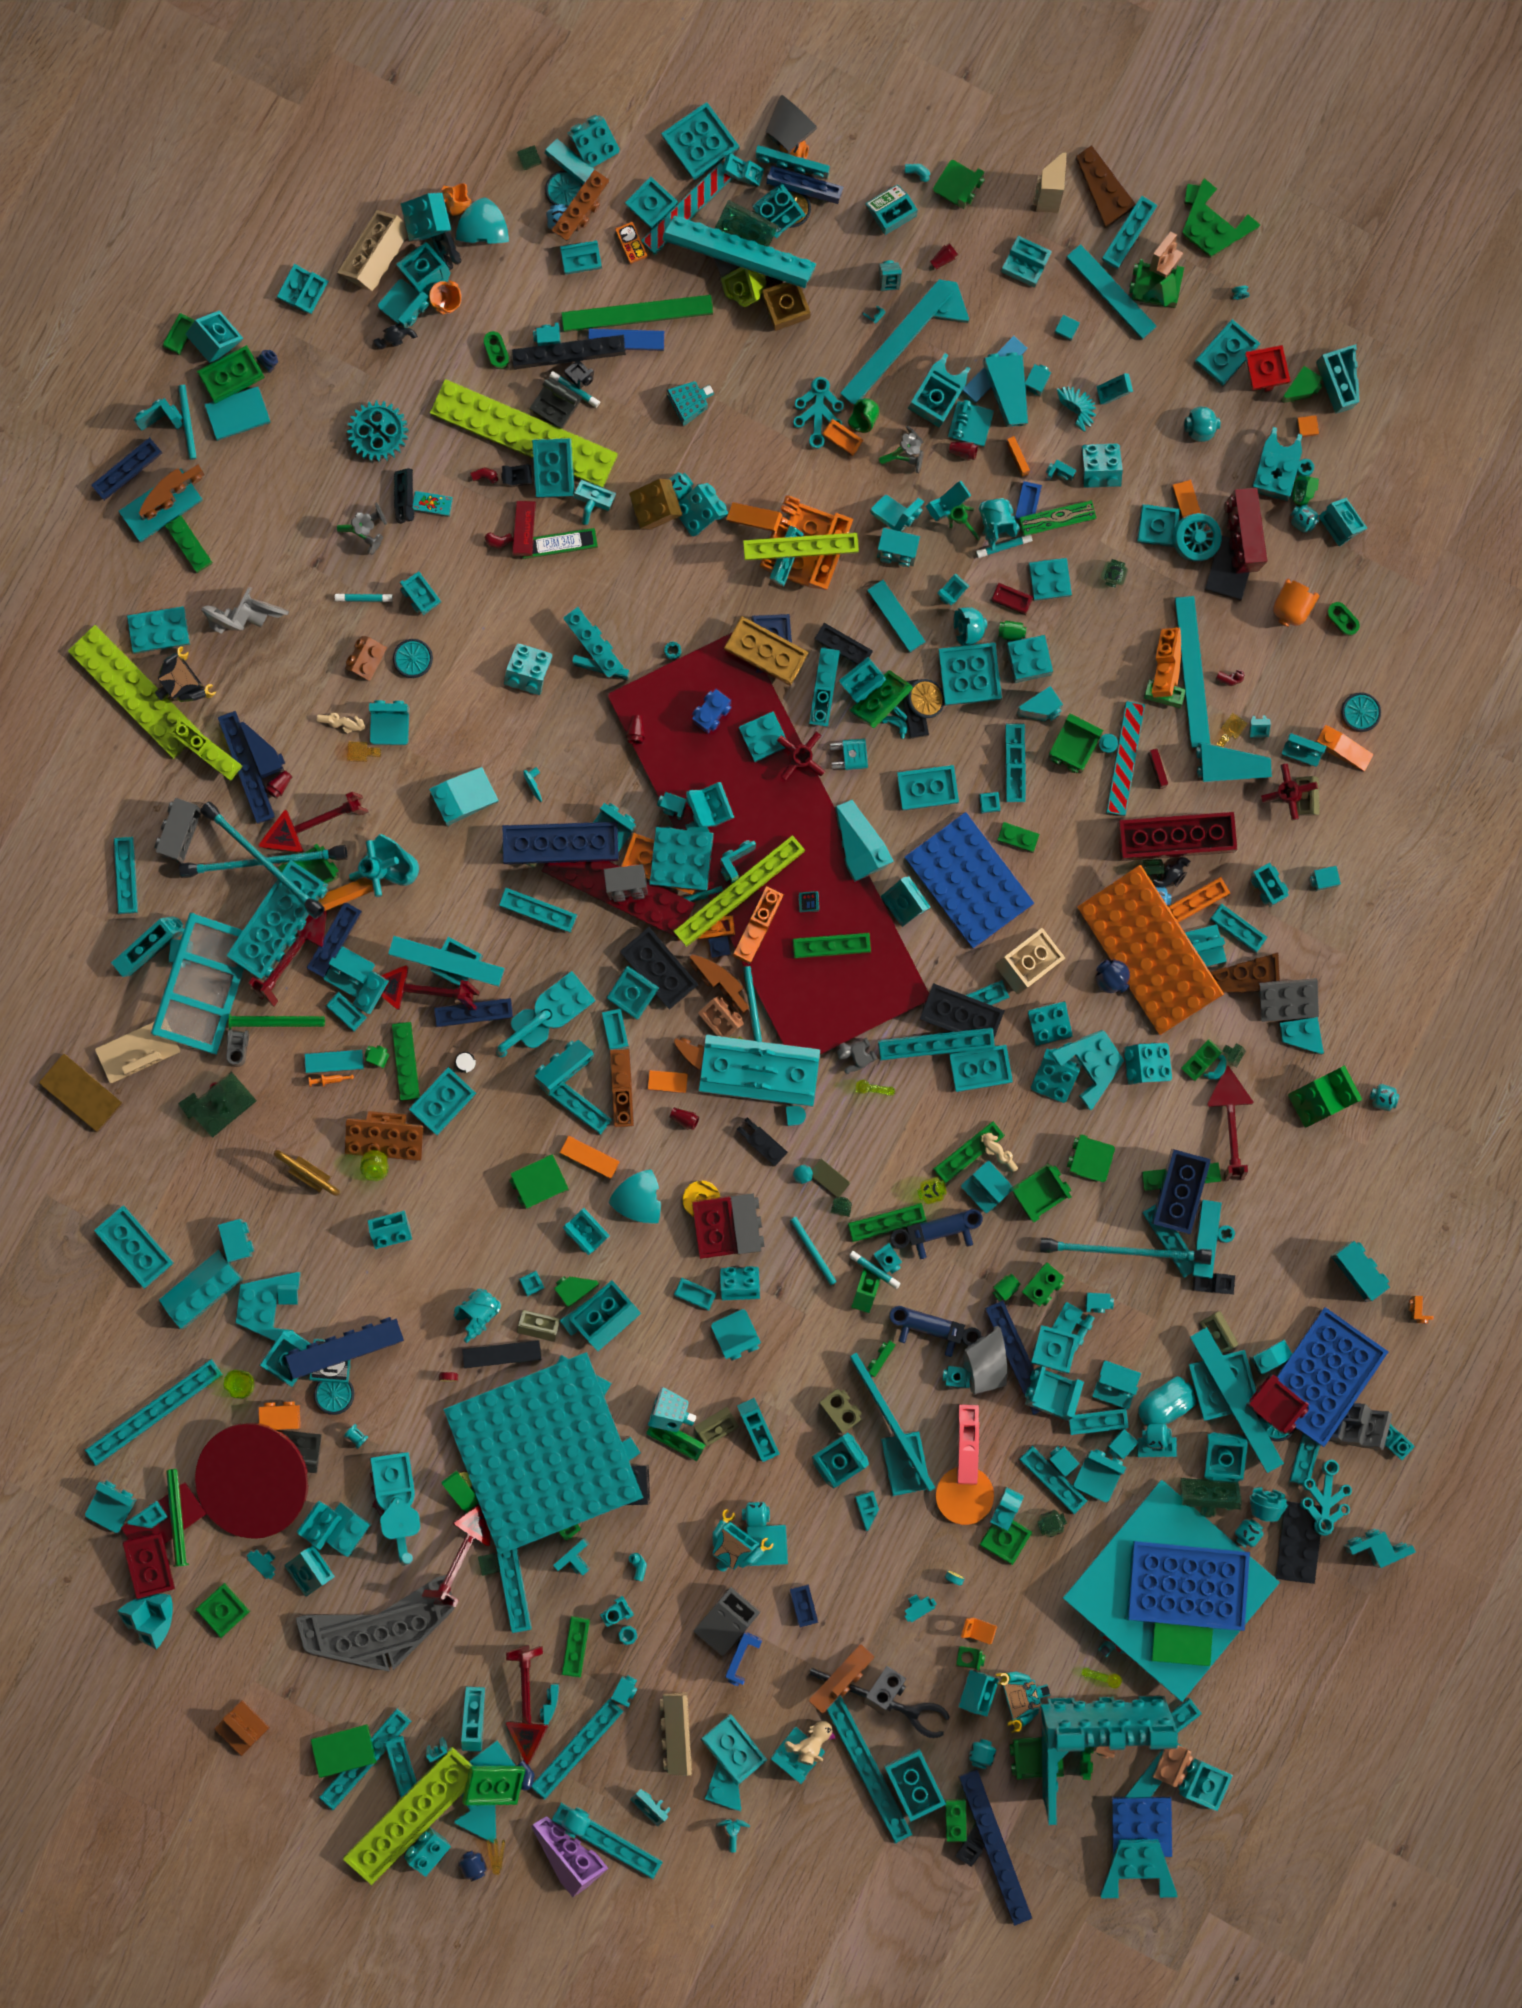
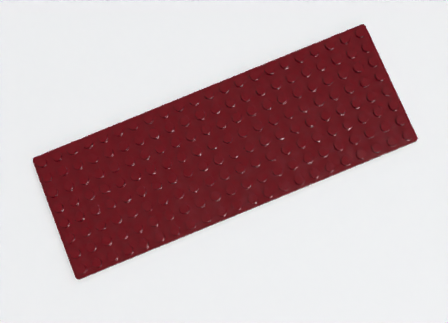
(810, 998)

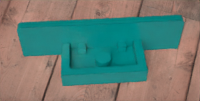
(592, 641)

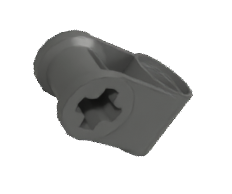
(237, 1045)

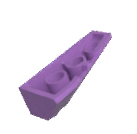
(571, 1861)

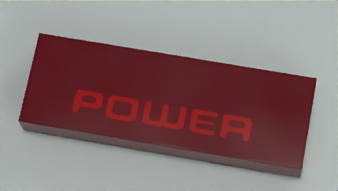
(524, 528)

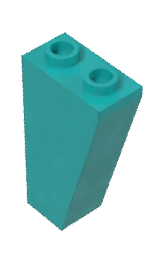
(1008, 386)
(1224, 764)
(148, 945)

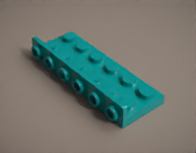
(276, 923)

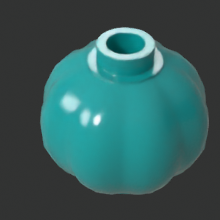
(1201, 424)

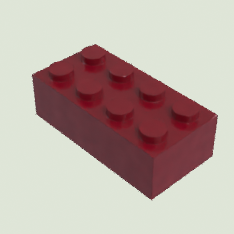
(1246, 530)

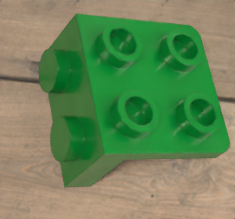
(959, 183)
(1090, 1158)

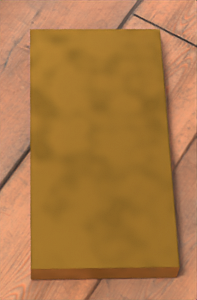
(766, 651)
(80, 1092)

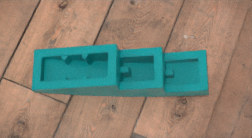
(1015, 762)

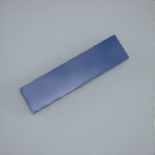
(634, 339)

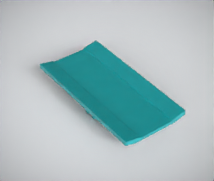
(759, 1070)

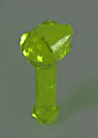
(863, 1087)
(1112, 1680)

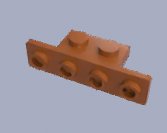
(581, 206)
(839, 1681)

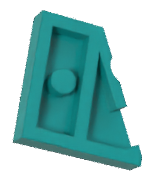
(1303, 1034)

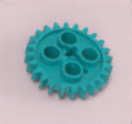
(389, 419)

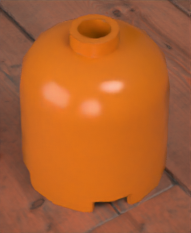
(1294, 603)

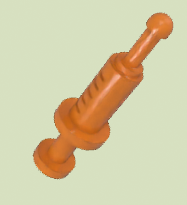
(329, 1079)

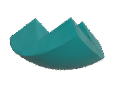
(482, 223)
(638, 1198)
(149, 1617)

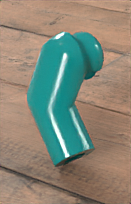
(919, 169)
(640, 1565)

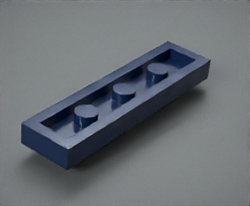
(805, 185)
(126, 469)
(334, 939)
(484, 1012)

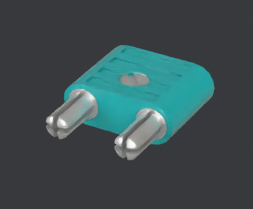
(854, 754)

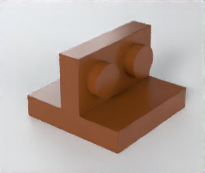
(241, 1728)

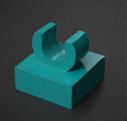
(1259, 727)

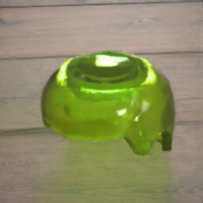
(374, 1165)
(239, 1383)

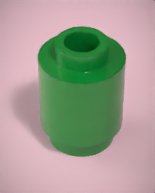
(1012, 630)
(1006, 1287)

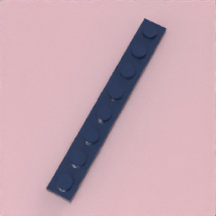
(995, 1847)

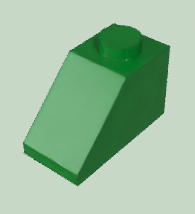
(1303, 386)
(574, 1288)
(866, 1291)

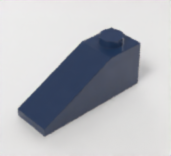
(265, 756)

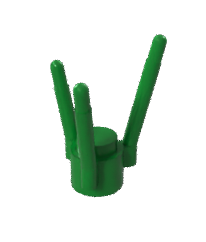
(960, 516)

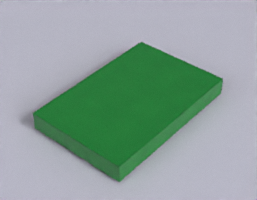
(230, 374)
(882, 700)
(1182, 1644)
(343, 1751)
(493, 1785)

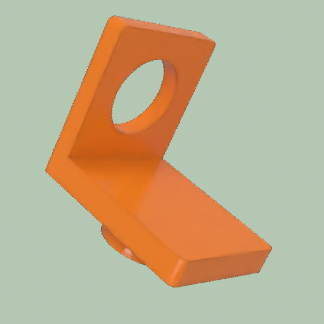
(979, 1630)

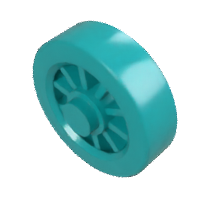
(1196, 537)

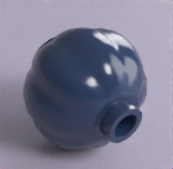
(1112, 976)

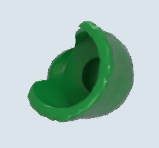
(871, 412)

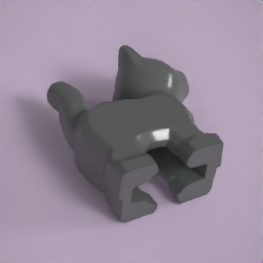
(857, 1051)

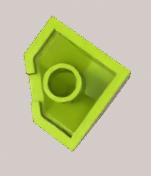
(743, 286)

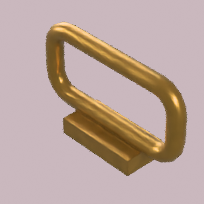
(308, 1173)

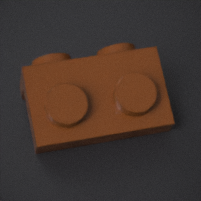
(365, 657)

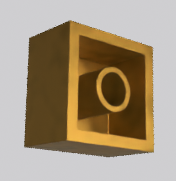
(786, 305)
(655, 504)

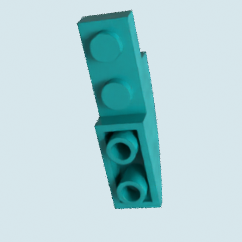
(824, 687)

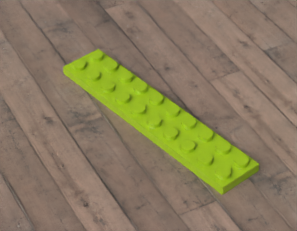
(517, 430)

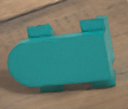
(877, 317)

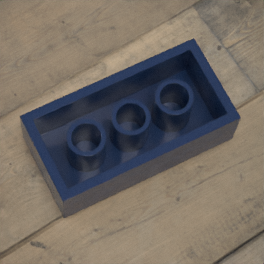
(1180, 1191)

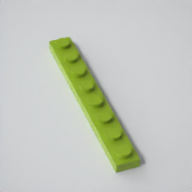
(739, 891)

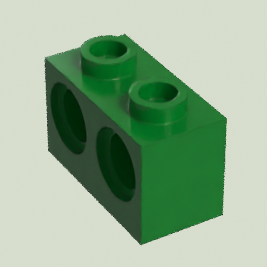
(955, 1819)

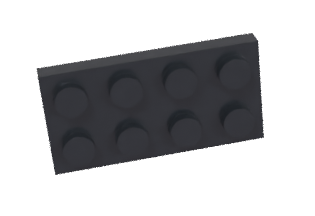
(659, 966)
(958, 1011)
(1298, 1545)

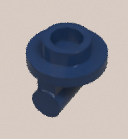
(267, 359)

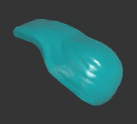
(402, 873)
(1167, 1402)

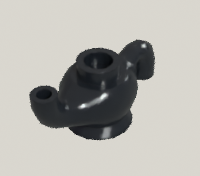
(394, 336)
(1173, 874)

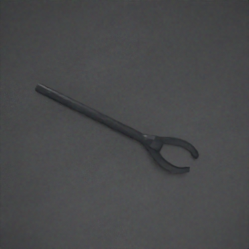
(911, 1712)

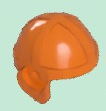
(456, 199)
(445, 297)

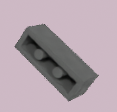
(747, 1223)

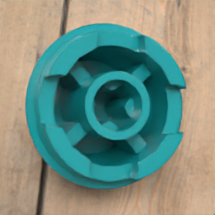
(1267, 1505)

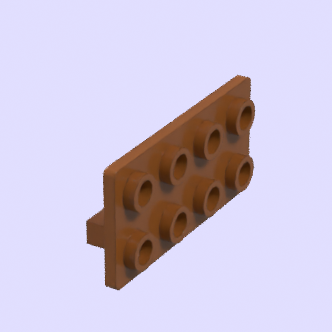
(385, 1134)

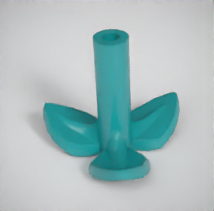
(733, 1829)

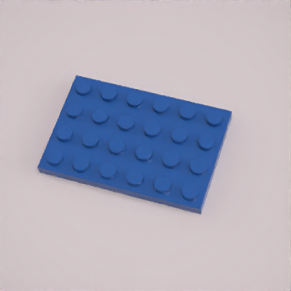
(969, 880)
(1330, 1373)
(1188, 1586)

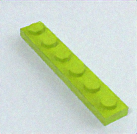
(800, 546)

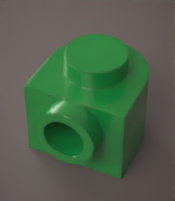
(377, 1056)

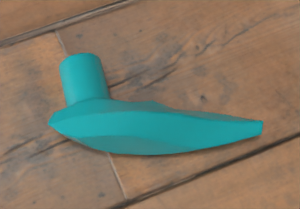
(531, 782)

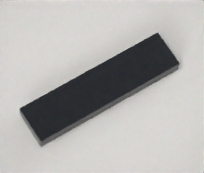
(502, 1354)

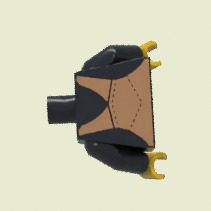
(180, 680)

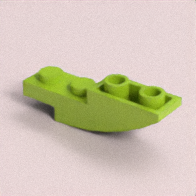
(205, 749)

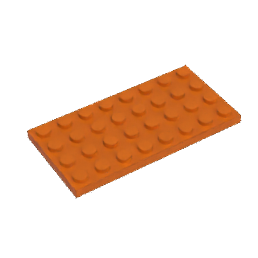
(1145, 936)

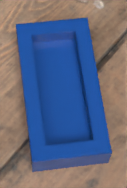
(1028, 499)

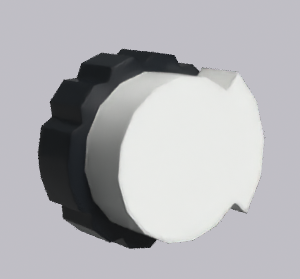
(465, 1062)

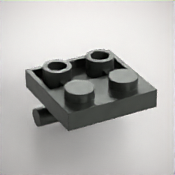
(555, 403)
(309, 1447)

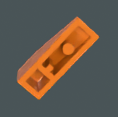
(1344, 748)

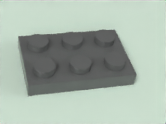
(1289, 999)

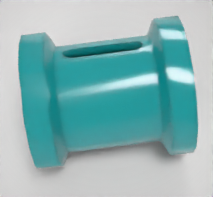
(355, 1436)

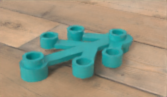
(818, 409)
(1326, 1500)

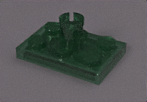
(746, 224)
(221, 1104)
(1210, 1495)

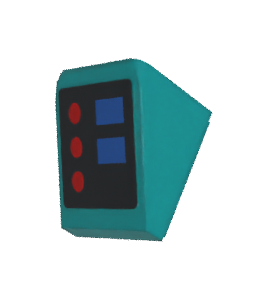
(809, 901)

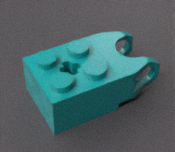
(941, 386)
(1277, 460)

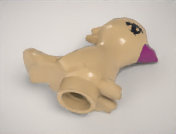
(809, 1748)

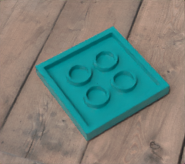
(700, 140)
(970, 674)
(681, 858)
(1208, 1394)

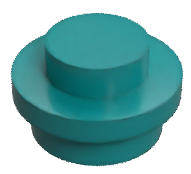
(1108, 743)

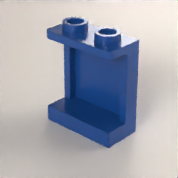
(746, 1639)

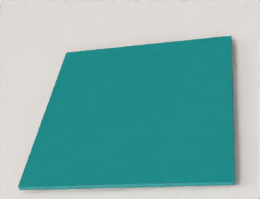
(543, 1453)
(1104, 1587)

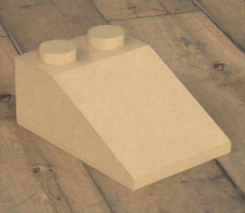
(1029, 961)

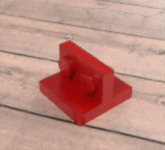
(1267, 368)

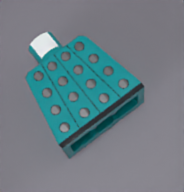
(689, 400)
(670, 1411)

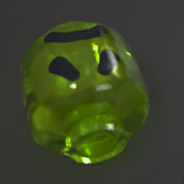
(932, 1190)

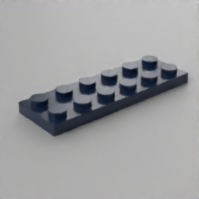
(560, 843)

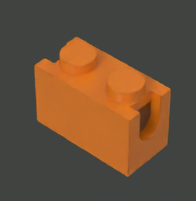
(280, 1416)

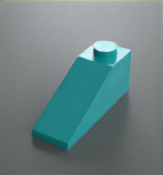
(890, 275)
(758, 1429)
(473, 1719)

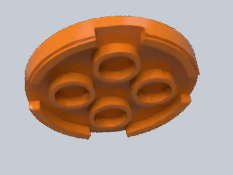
(964, 1502)

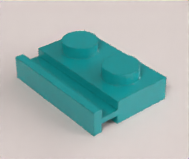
(581, 257)

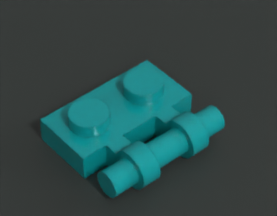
(1069, 1317)

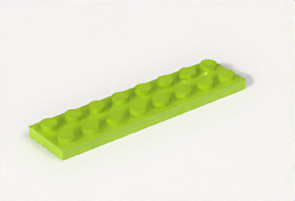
(129, 688)
(409, 1817)

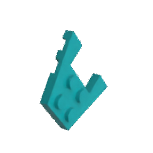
(1097, 1058)
(259, 1302)
(1138, 1861)

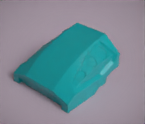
(779, 208)

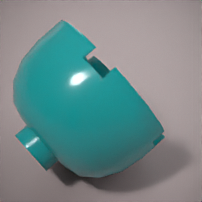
(970, 625)

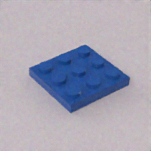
(1143, 1820)

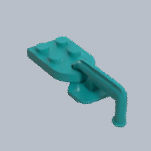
(564, 1001)
(393, 1480)

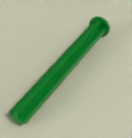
(276, 1021)
(176, 1518)

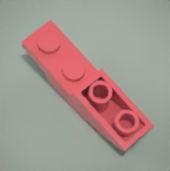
(968, 1444)

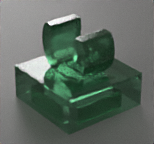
(1153, 866)
(1234, 1054)

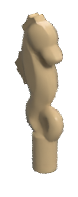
(348, 725)
(994, 1147)

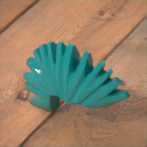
(1079, 405)

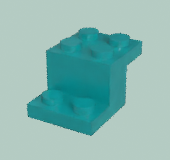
(1379, 1548)

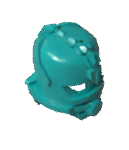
(997, 520)
(478, 1311)

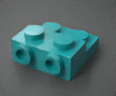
(1205, 1784)

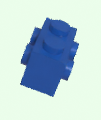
(712, 710)

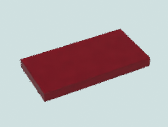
(191, 1513)

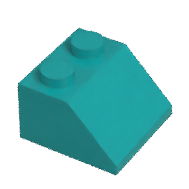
(213, 335)
(1042, 706)
(348, 1531)

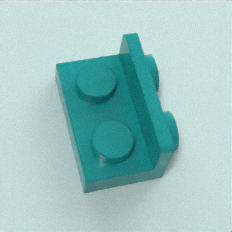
(1303, 750)
(319, 1524)

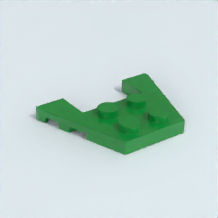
(1210, 230)

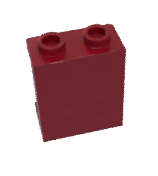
(1277, 1405)

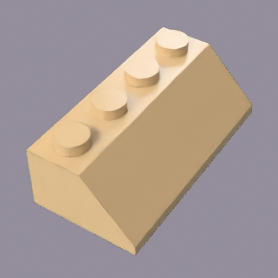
(1050, 186)
(374, 250)
(677, 1734)

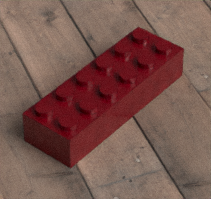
(1177, 836)

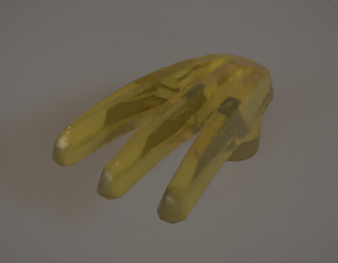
(496, 1861)

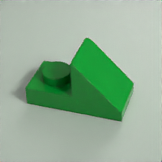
(1164, 291)

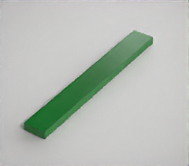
(637, 313)

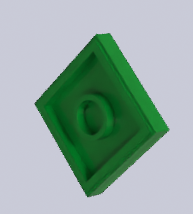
(1006, 1543)
(222, 1610)

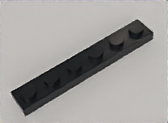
(569, 352)

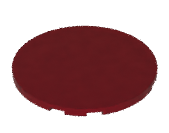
(251, 1480)

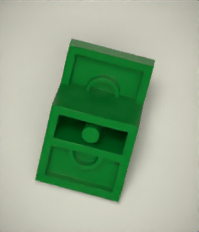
(1324, 1096)

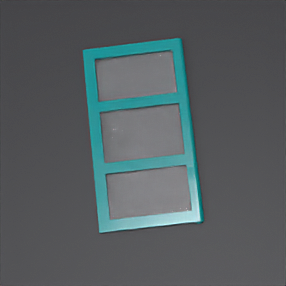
(200, 986)

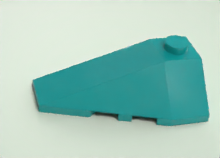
(862, 845)

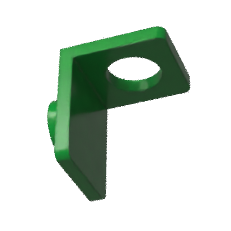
(978, 1658)

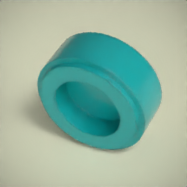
(954, 1578)

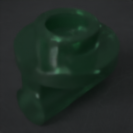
(841, 1206)

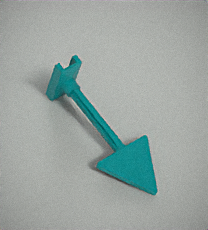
(480, 1818)

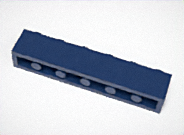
(343, 1349)

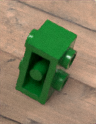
(1041, 1283)

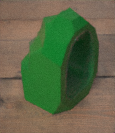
(1304, 489)

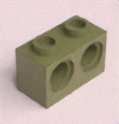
(837, 1413)

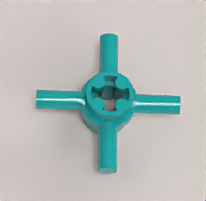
(373, 868)

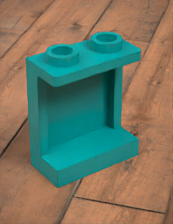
(1053, 1393)

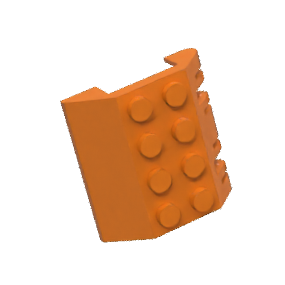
(809, 570)

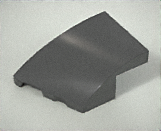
(789, 125)
(987, 1362)
(1363, 1427)

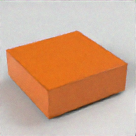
(1308, 426)

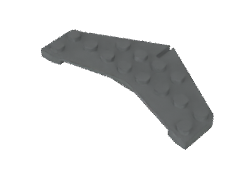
(368, 1637)

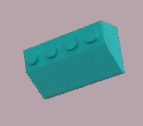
(200, 1290)

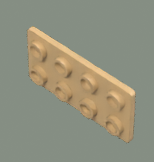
(134, 1053)

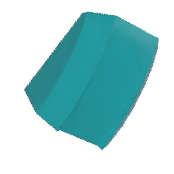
(423, 268)
(274, 1360)
(1225, 1457)
(840, 1460)

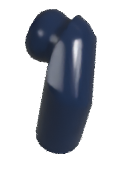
(528, 1776)

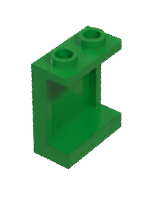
(1147, 279)
(1075, 743)
(319, 867)
(538, 1181)
(1041, 1191)
(1028, 1758)

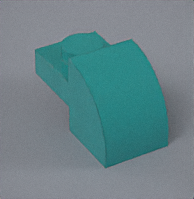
(1007, 1508)

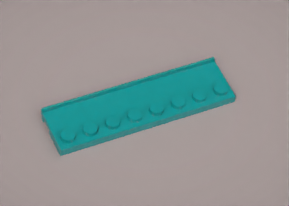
(739, 251)

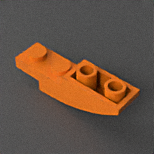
(1168, 661)
(758, 925)

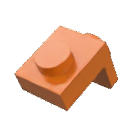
(1415, 1306)

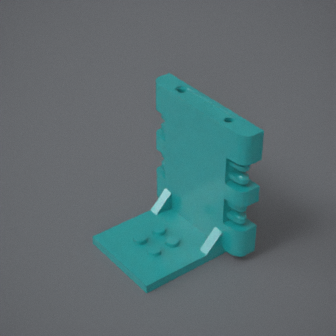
(1104, 1723)

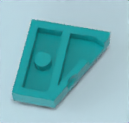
(954, 307)
(723, 1789)

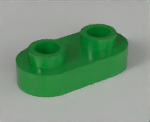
(496, 350)
(1344, 618)

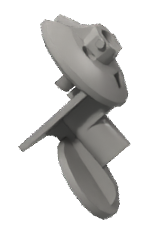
(248, 610)

